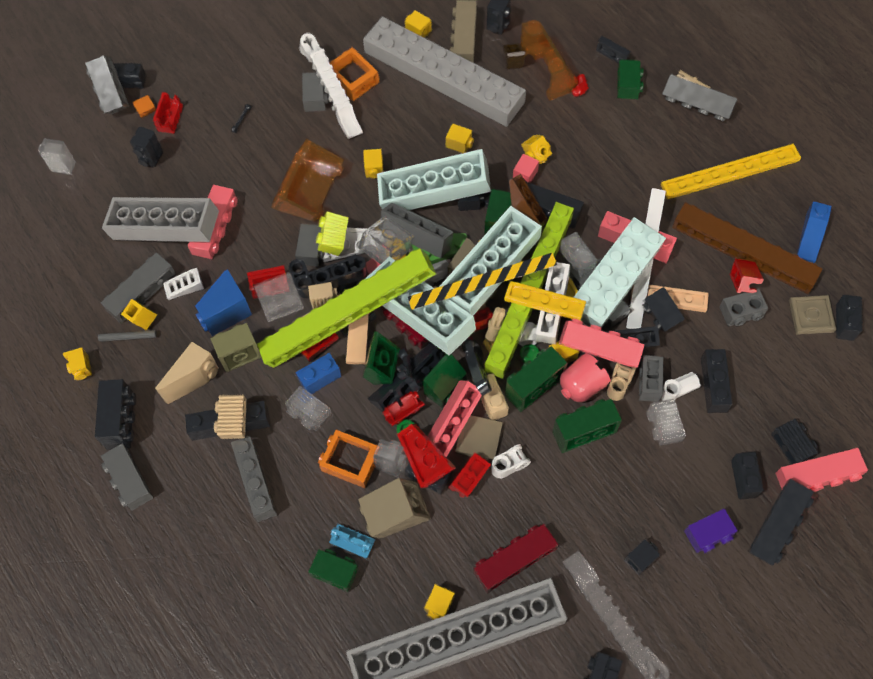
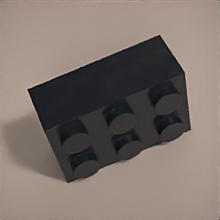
(115, 414)

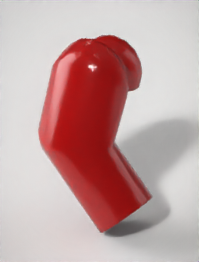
(581, 87)

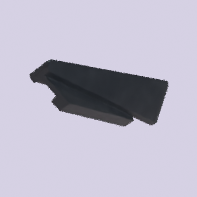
(421, 366)

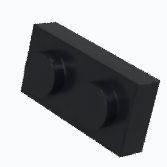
(612, 50)

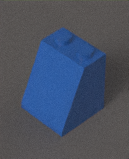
(222, 305)

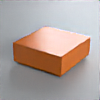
(144, 106)

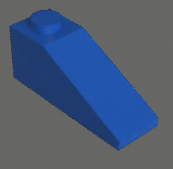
(813, 231)

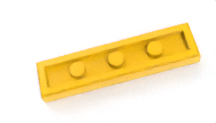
(545, 300)

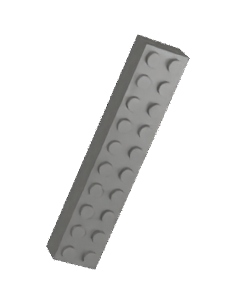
(444, 71)
(460, 635)

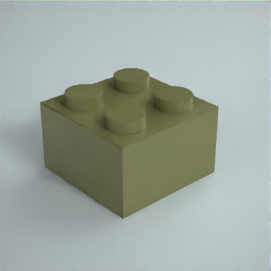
(236, 347)

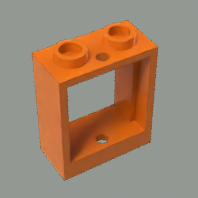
(363, 83)
(367, 468)

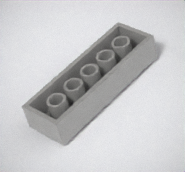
(161, 219)

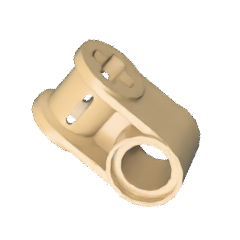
(620, 378)

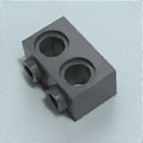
(741, 304)
(651, 378)

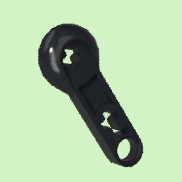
(474, 359)

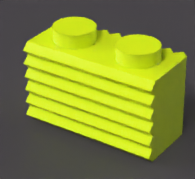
(332, 233)

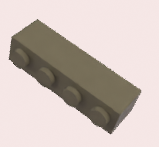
(464, 28)

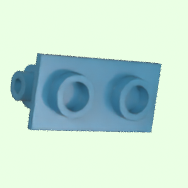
(351, 541)

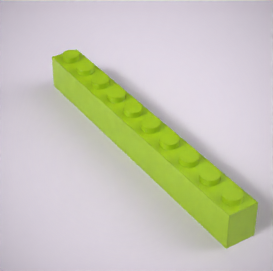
(346, 308)
(518, 315)

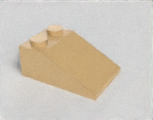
(188, 373)

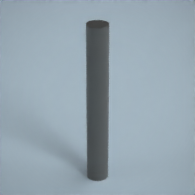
(127, 335)

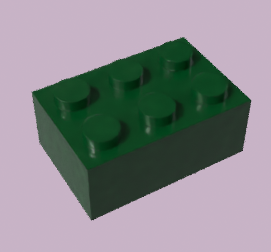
(535, 378)
(586, 425)

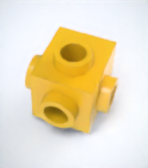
(537, 148)

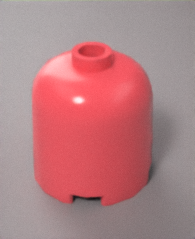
(583, 379)

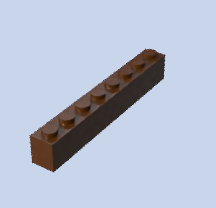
(745, 246)

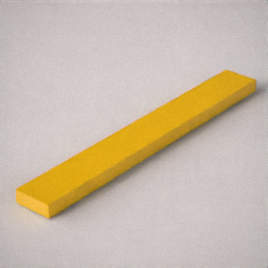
(730, 171)

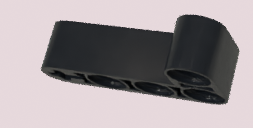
(328, 272)

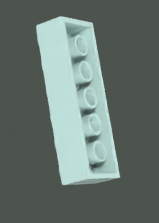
(435, 181)
(500, 247)
(618, 272)
(439, 322)

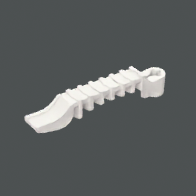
(341, 104)

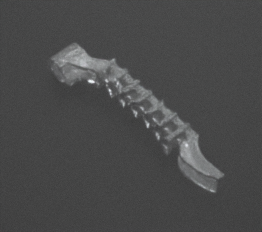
(588, 584)

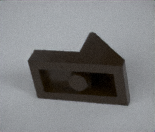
(514, 56)

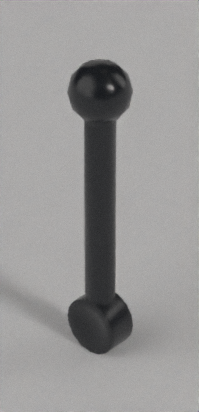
(235, 128)

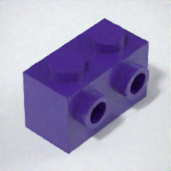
(710, 531)

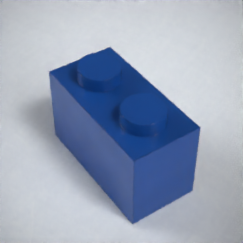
(318, 374)

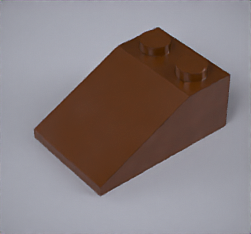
(525, 201)

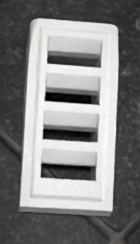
(190, 288)

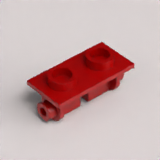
(395, 414)

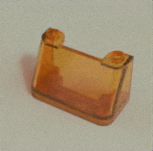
(539, 44)
(307, 182)

